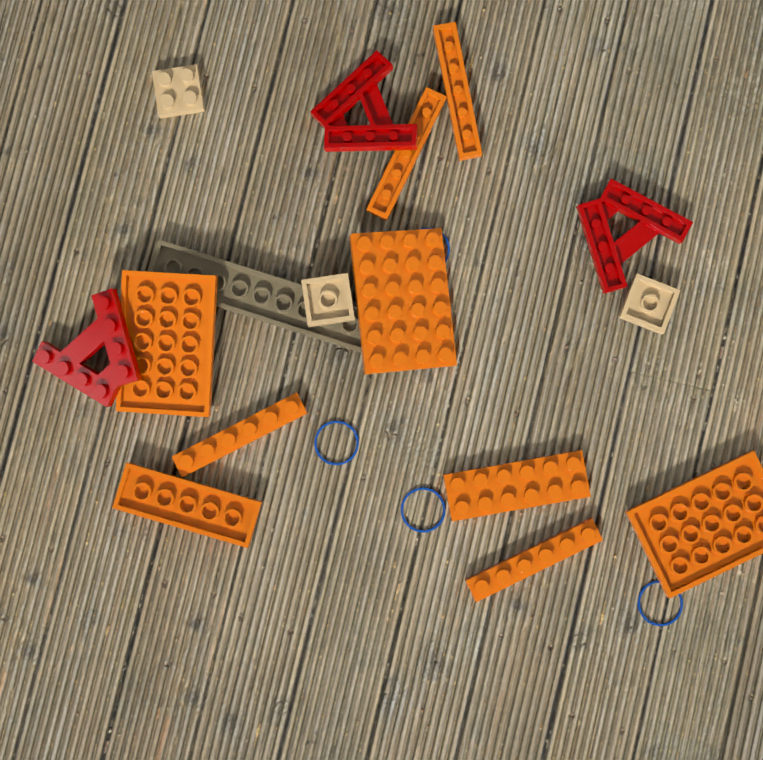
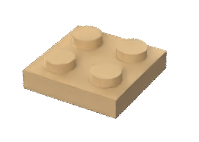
(178, 91)
(328, 300)
(649, 303)

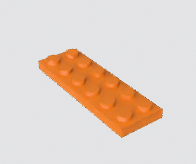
(516, 485)
(187, 504)

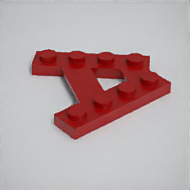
(381, 133)
(652, 220)
(107, 330)

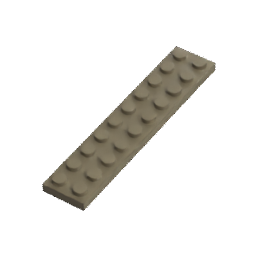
(255, 294)

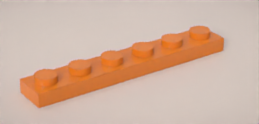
(457, 91)
(404, 160)
(239, 435)
(533, 559)

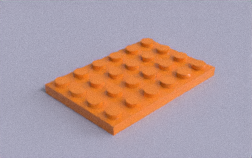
(402, 300)
(173, 342)
(703, 524)

